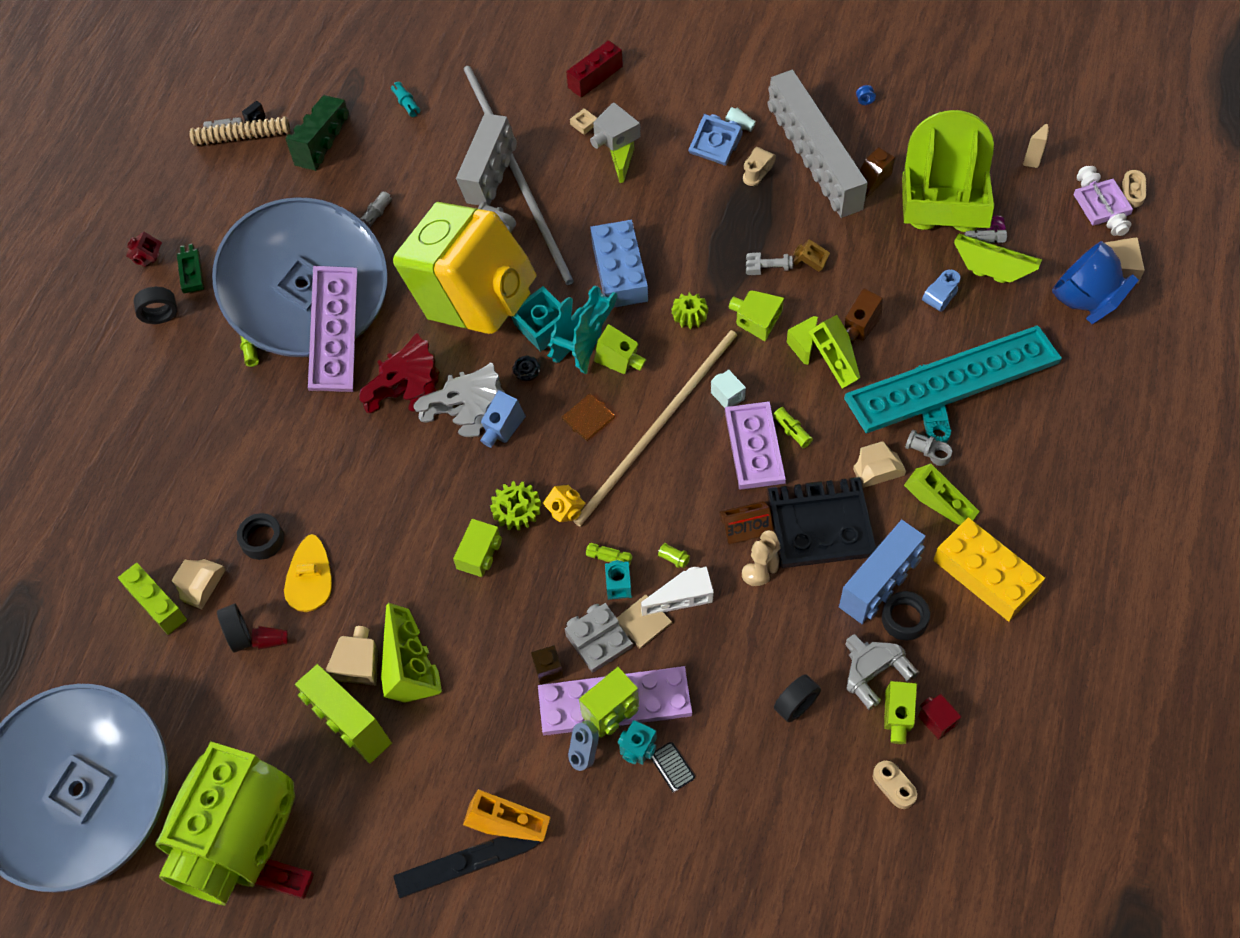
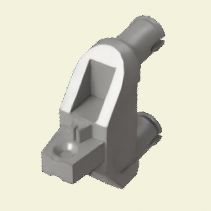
(871, 660)

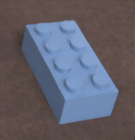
(619, 262)
(882, 572)

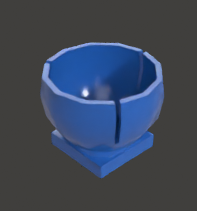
(1094, 283)

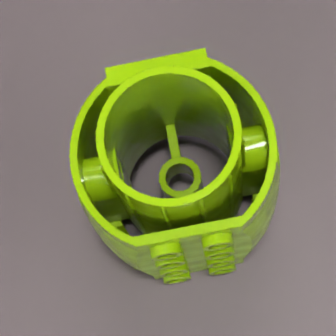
(224, 823)

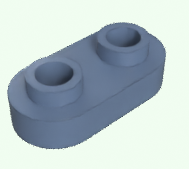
(584, 747)

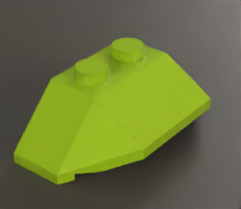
(994, 260)

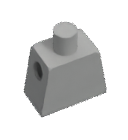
(615, 128)

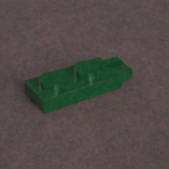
(190, 269)

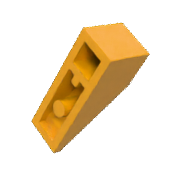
(504, 818)

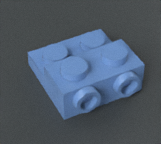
(716, 139)

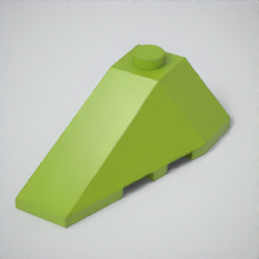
(405, 664)

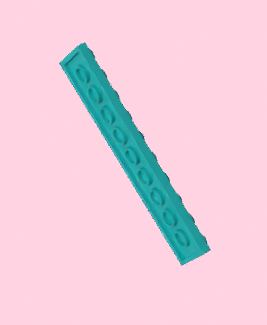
(951, 379)

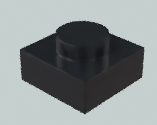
(254, 112)

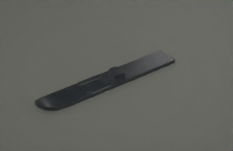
(460, 864)

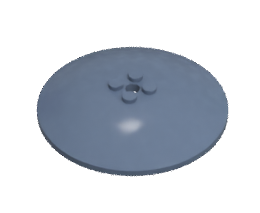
(275, 249)
(68, 739)

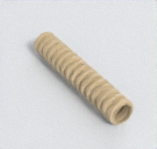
(239, 131)

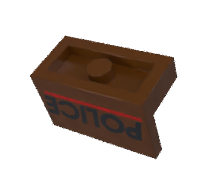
(746, 521)

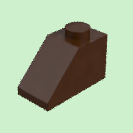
(877, 169)

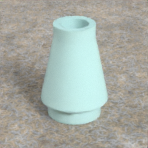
(741, 118)

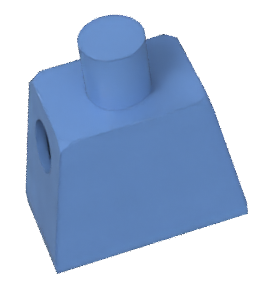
(501, 419)

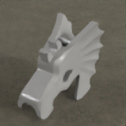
(472, 390)

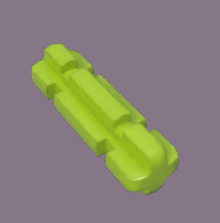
(607, 554)

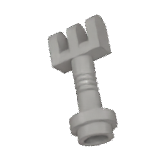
(755, 263)

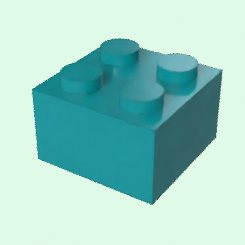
(537, 317)

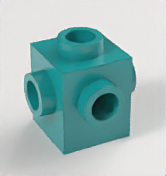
(637, 743)

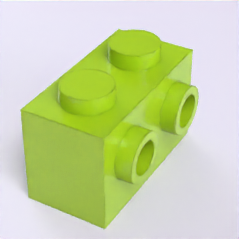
(477, 548)

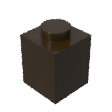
(547, 665)

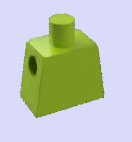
(757, 312)
(617, 351)
(899, 699)

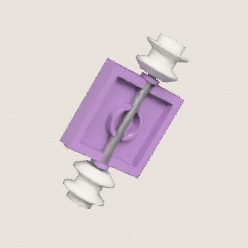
(1103, 201)

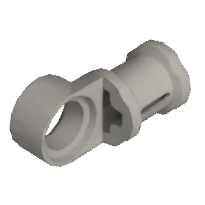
(506, 218)
(929, 447)

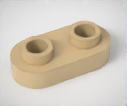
(1134, 187)
(893, 784)

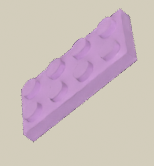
(754, 445)

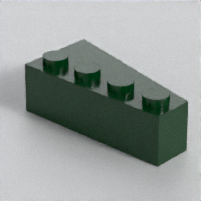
(317, 132)

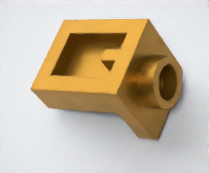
(811, 254)

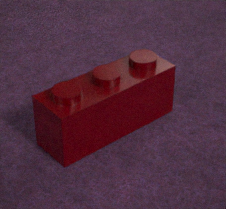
(594, 68)

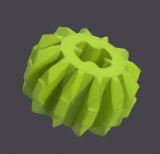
(690, 310)

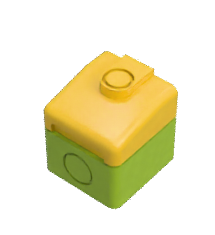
(465, 268)

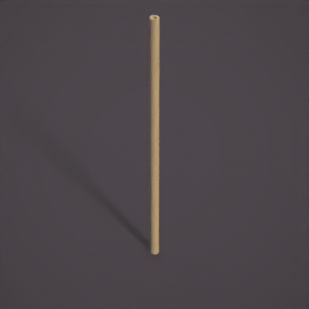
(654, 429)

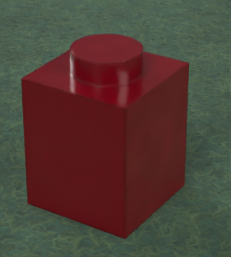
(938, 716)

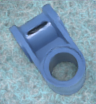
(942, 290)

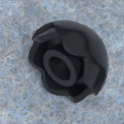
(524, 362)

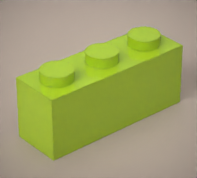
(152, 598)

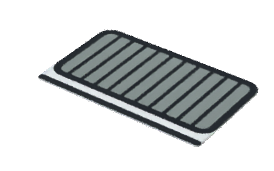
(672, 766)

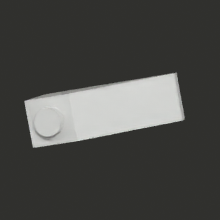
(683, 591)

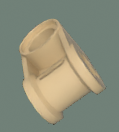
(757, 166)

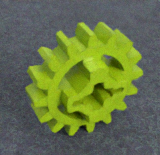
(513, 498)

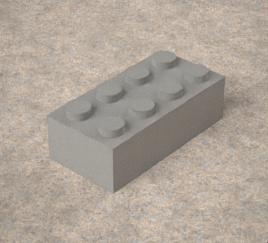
(486, 159)

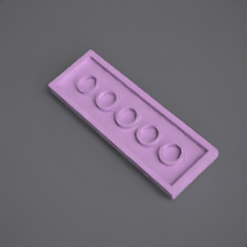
(332, 329)
(661, 697)

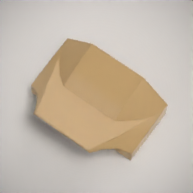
(878, 464)
(197, 581)

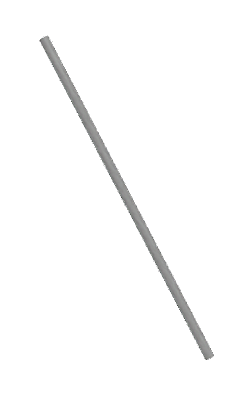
(524, 187)

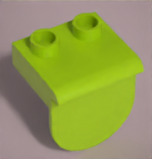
(949, 173)

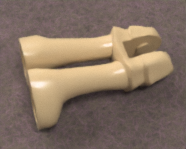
(765, 559)

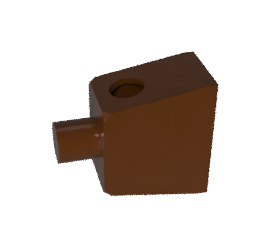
(863, 315)

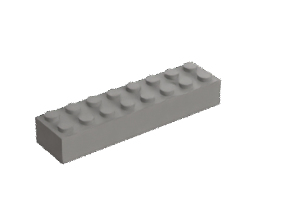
(817, 144)

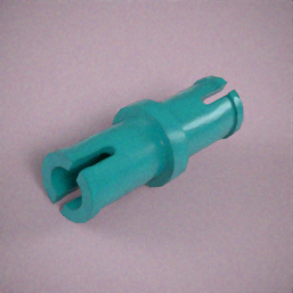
(405, 99)

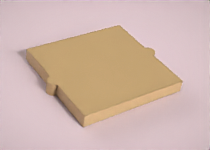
(642, 628)

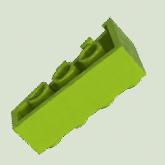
(343, 713)

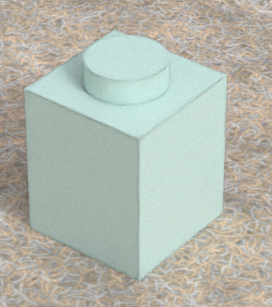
(727, 389)

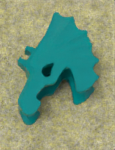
(582, 329)

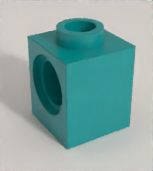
(621, 588)

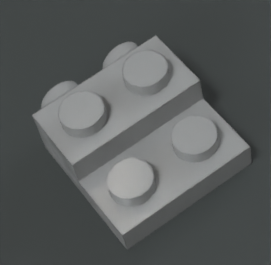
(597, 636)

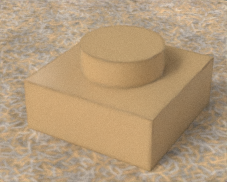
(583, 121)

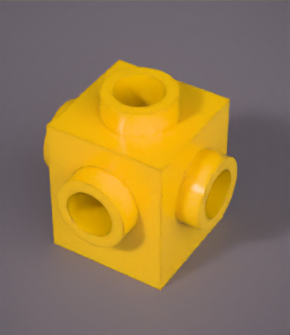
(564, 503)

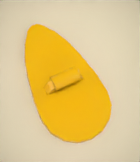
(308, 577)

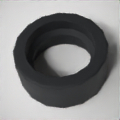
(155, 295)
(254, 522)
(916, 602)
(234, 628)
(797, 698)

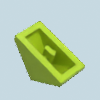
(800, 339)

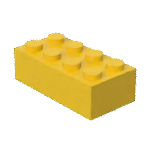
(988, 569)

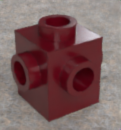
(143, 249)

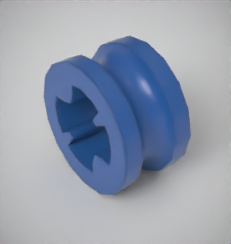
(865, 95)

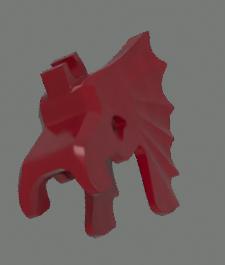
(411, 367)

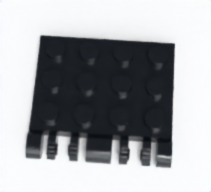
(821, 525)

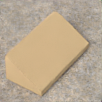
(1036, 147)

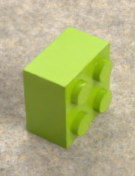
(610, 702)

